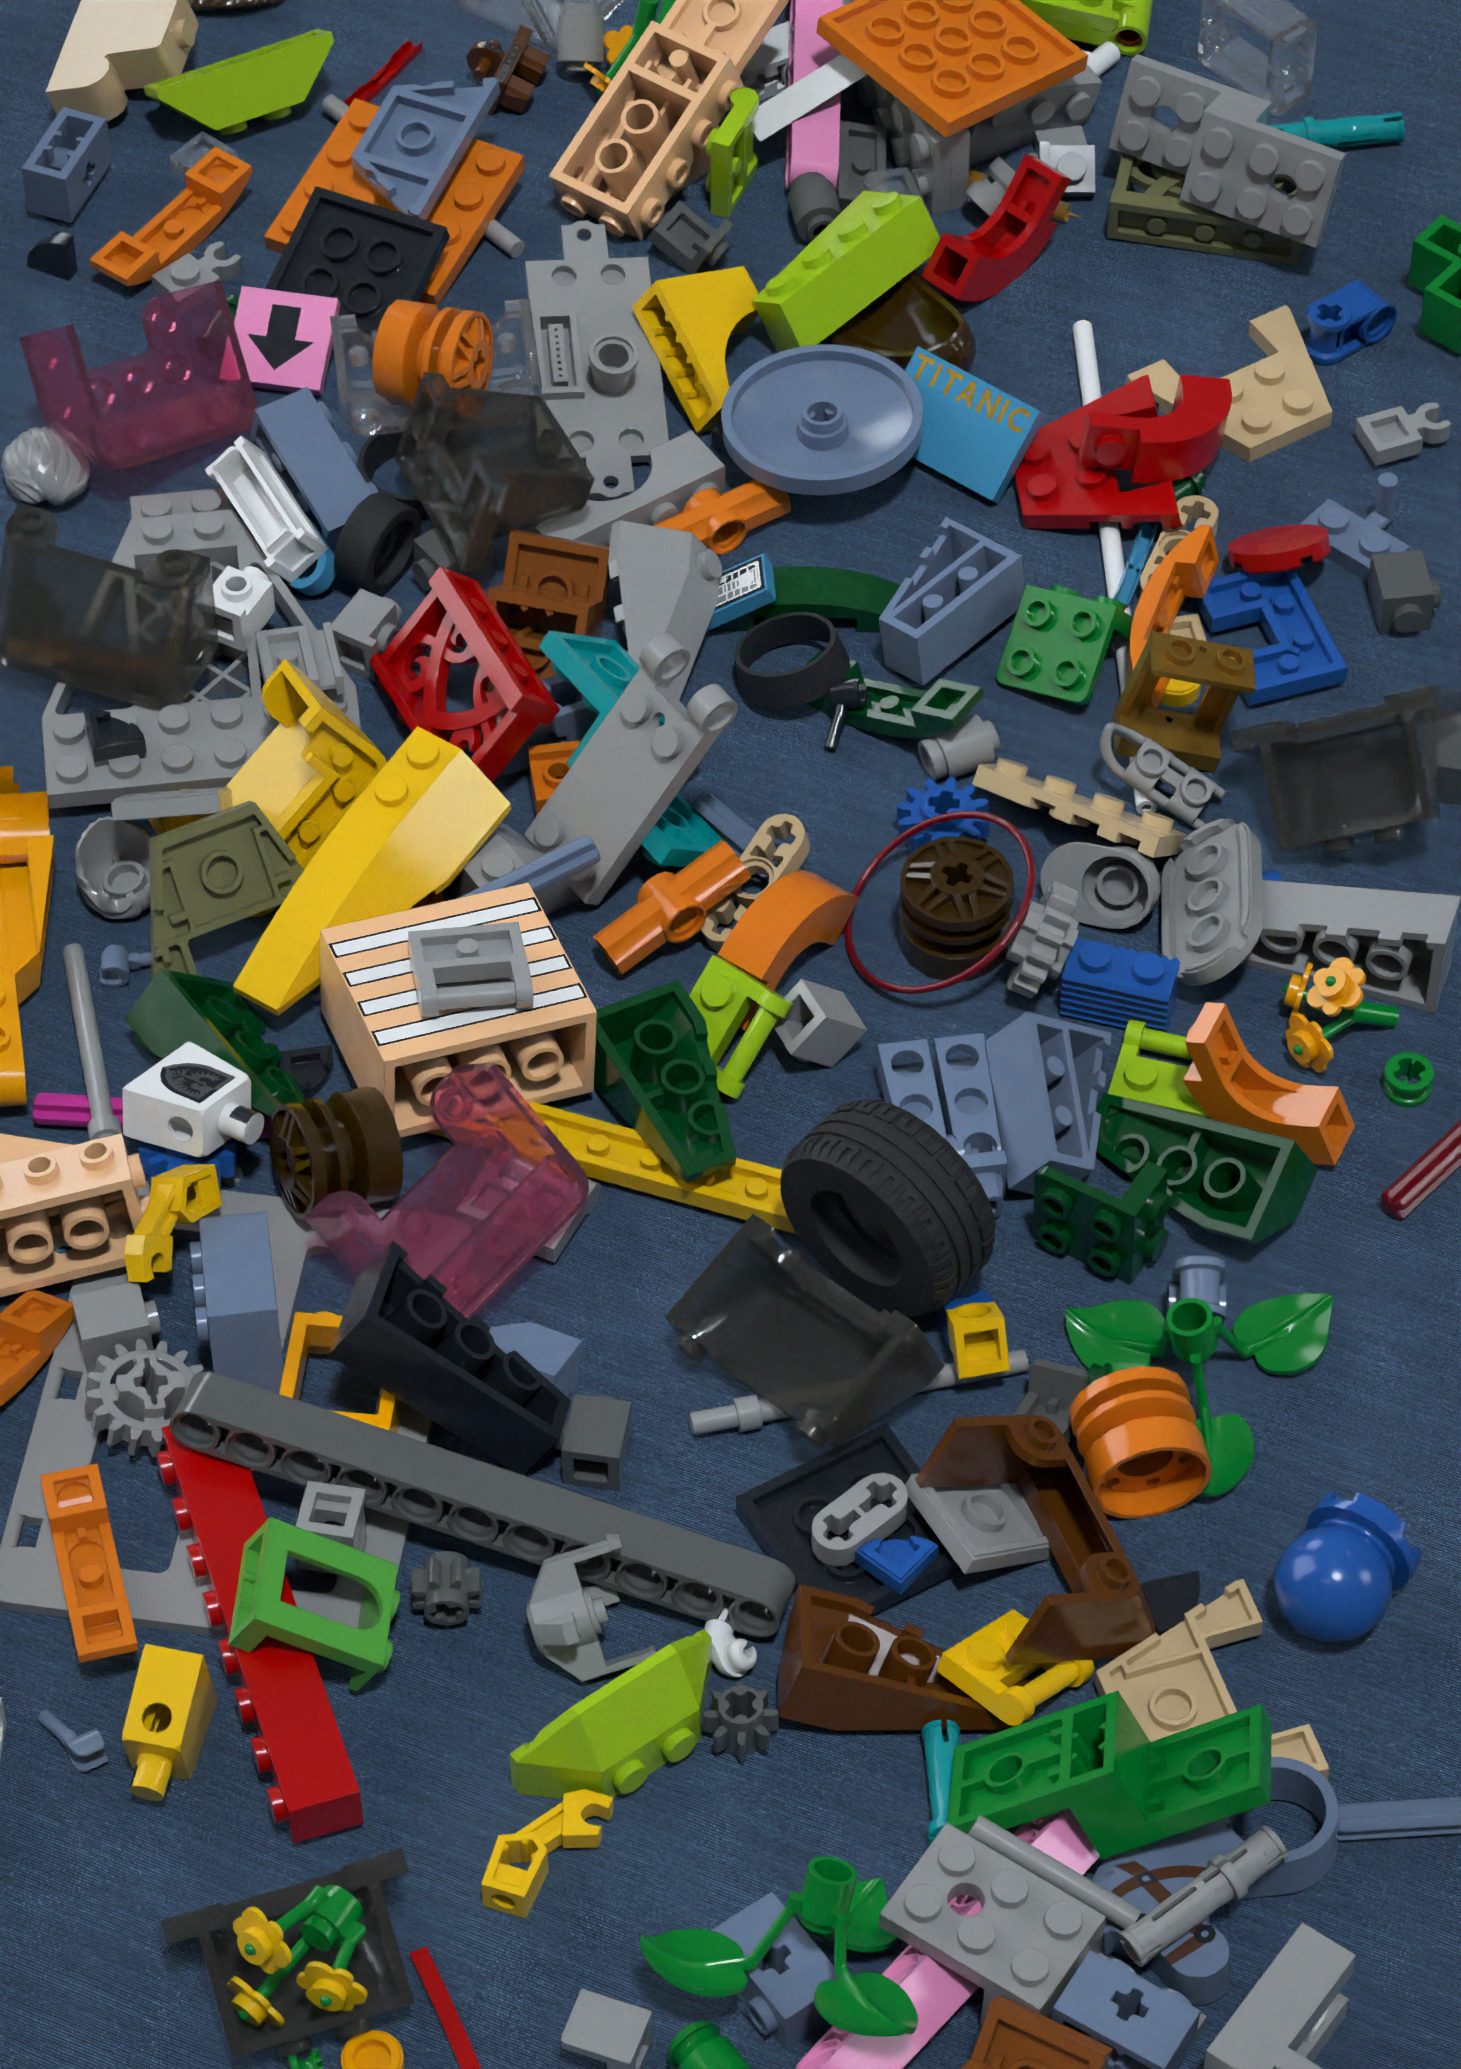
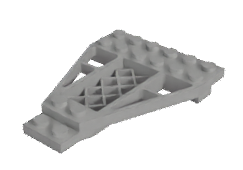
(203, 737)

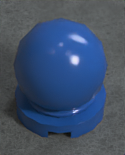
(1343, 1568)

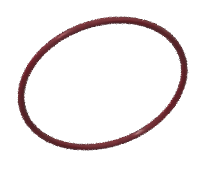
(988, 957)

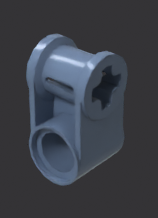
(1200, 1279)

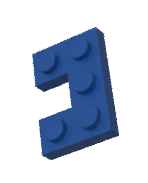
(1301, 647)

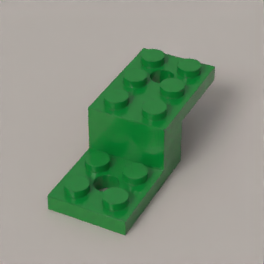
(1113, 1775)

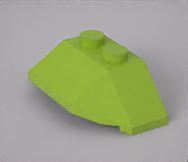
(248, 84)
(622, 1728)

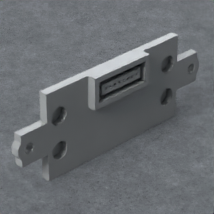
(571, 307)

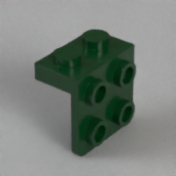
(1099, 1229)

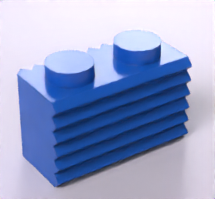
(1119, 985)

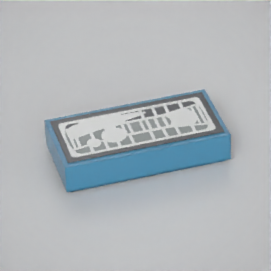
(744, 590)

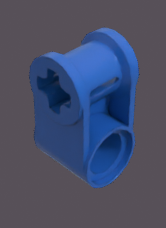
(1347, 322)

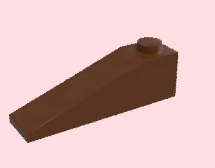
(864, 1674)

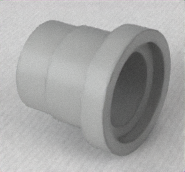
(616, 351)

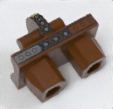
(489, 60)

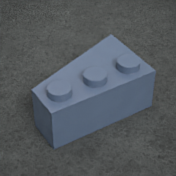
(1047, 1095)

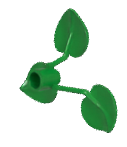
(1282, 1333)
(829, 1907)

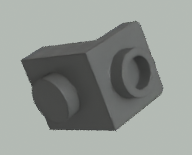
(689, 238)
(1052, 1393)

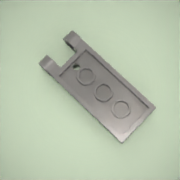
(632, 767)

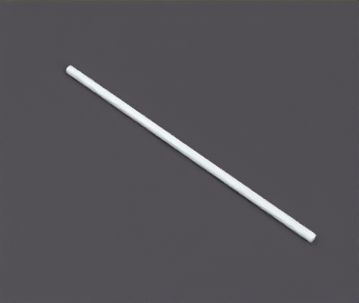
(1109, 531)

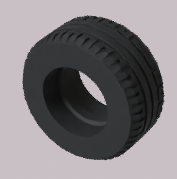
(888, 1207)

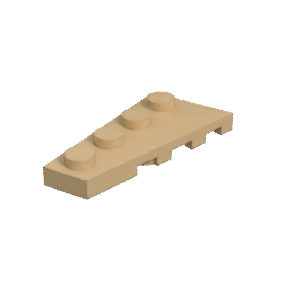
(1152, 829)

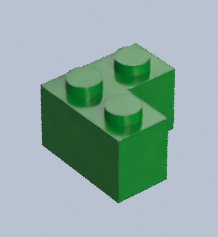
(1437, 273)

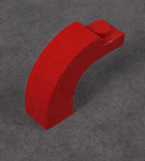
(1007, 243)
(1163, 445)

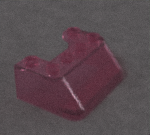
(155, 402)
(480, 1204)

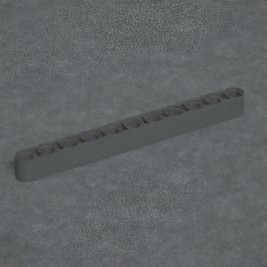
(482, 1502)

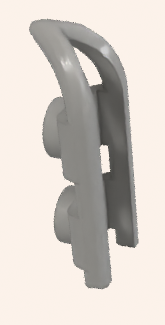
(1155, 764)

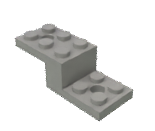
(1226, 150)
(1019, 1943)

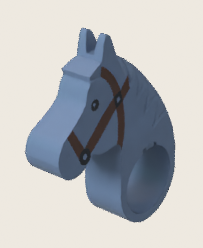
(1200, 1959)

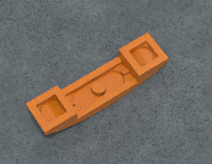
(180, 226)
(1182, 573)
(28, 1337)
(88, 1563)

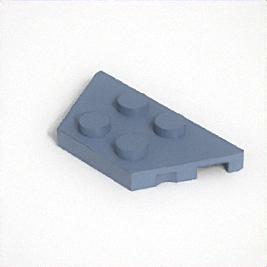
(420, 141)

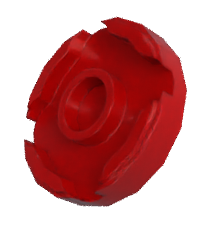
(1278, 548)

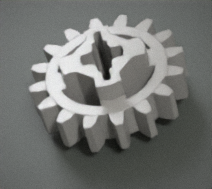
(1043, 940)
(137, 1393)

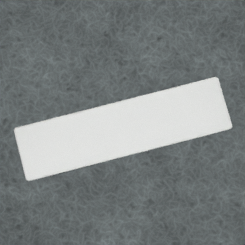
(805, 95)

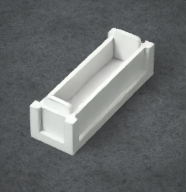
(267, 509)

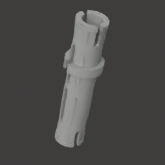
(1218, 1884)

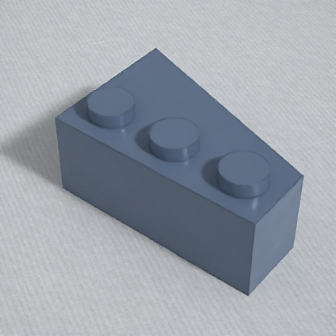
(311, 460)
(950, 602)
(238, 1298)

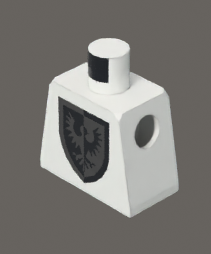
(191, 1103)

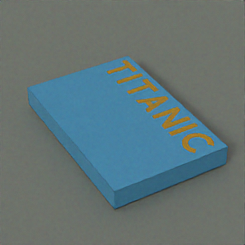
(970, 426)

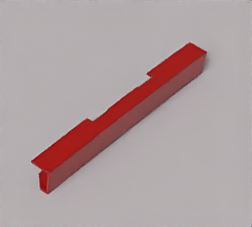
(387, 73)
(444, 2009)

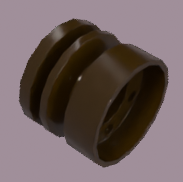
(954, 906)
(336, 1148)

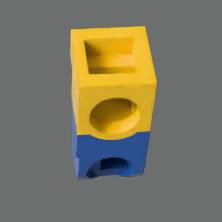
(975, 1334)

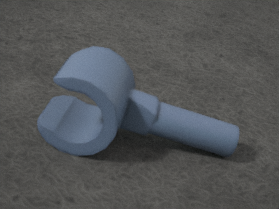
(117, 964)
(83, 1750)

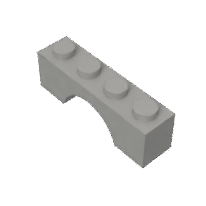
(676, 474)

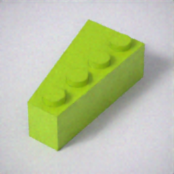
(846, 268)

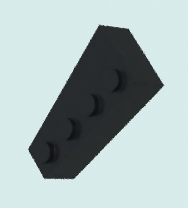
(447, 1365)

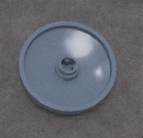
(822, 419)

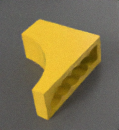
(689, 332)

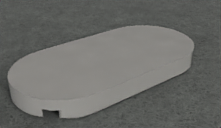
(1212, 901)

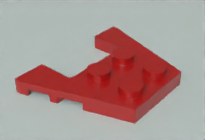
(1070, 496)

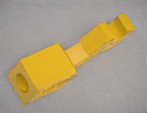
(175, 1198)
(516, 1889)

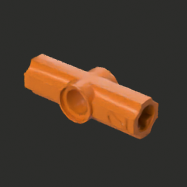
(725, 518)
(671, 907)

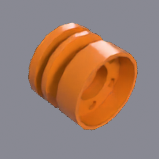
(423, 339)
(1140, 1442)

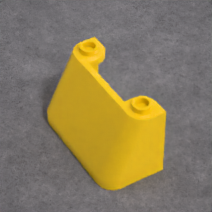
(304, 769)

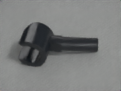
(844, 695)

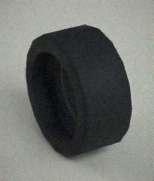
(377, 543)

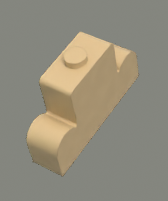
(120, 49)

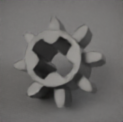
(446, 1588)
(740, 1720)

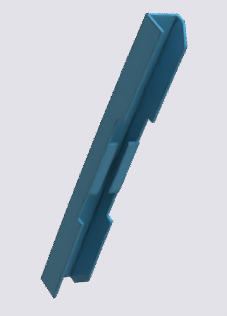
(1135, 563)

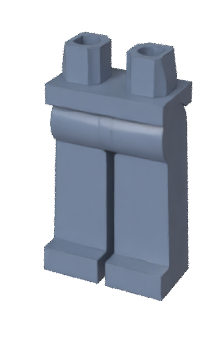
(964, 1097)

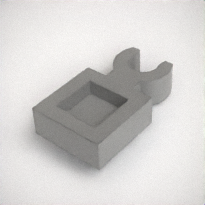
(192, 272)
(1396, 435)

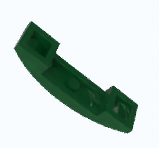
(826, 593)
(906, 710)

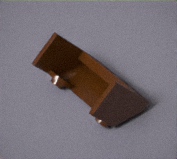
(1107, 1602)

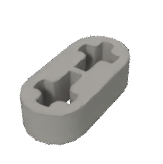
(854, 1512)

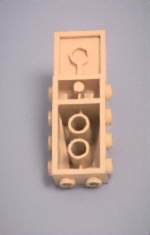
(658, 111)
(65, 1197)

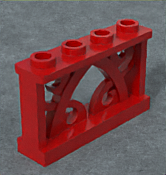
(447, 616)

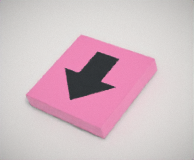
(285, 338)

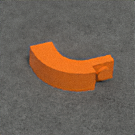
(782, 924)
(1247, 1095)

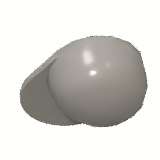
(1113, 883)

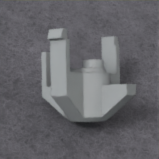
(570, 1617)

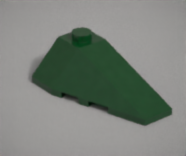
(211, 1015)
(662, 1078)
(1218, 1173)

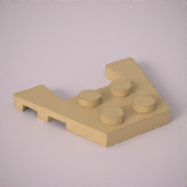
(1271, 399)
(1177, 1685)

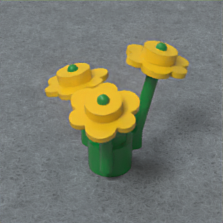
(329, 1921)

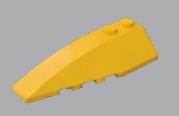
(385, 855)

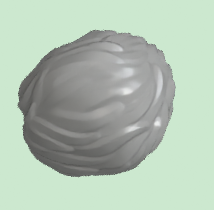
(44, 467)
(114, 868)

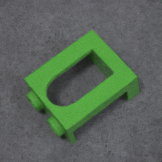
(262, 1614)

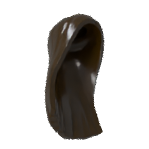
(907, 318)

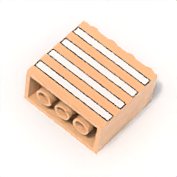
(388, 1046)

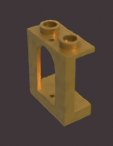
(1189, 737)

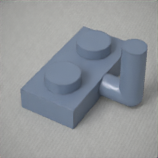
(1357, 538)

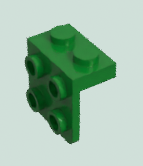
(1061, 642)

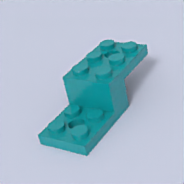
(602, 674)

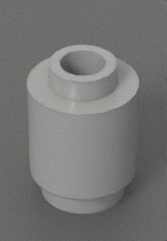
(580, 36)
(959, 749)

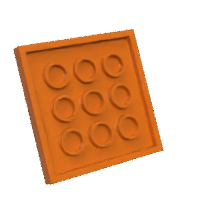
(953, 56)
(464, 207)

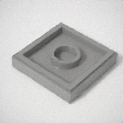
(171, 803)
(981, 1524)

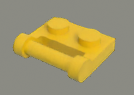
(983, 1673)

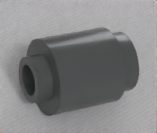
(812, 204)

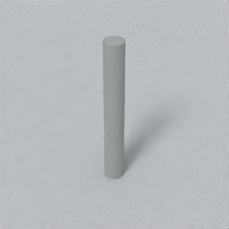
(1054, 1872)

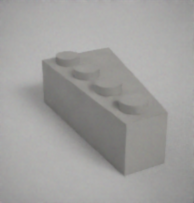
(1391, 935)

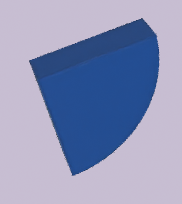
(897, 1560)

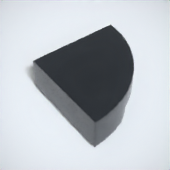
(54, 256)
(112, 737)
(309, 1067)
(1172, 1598)

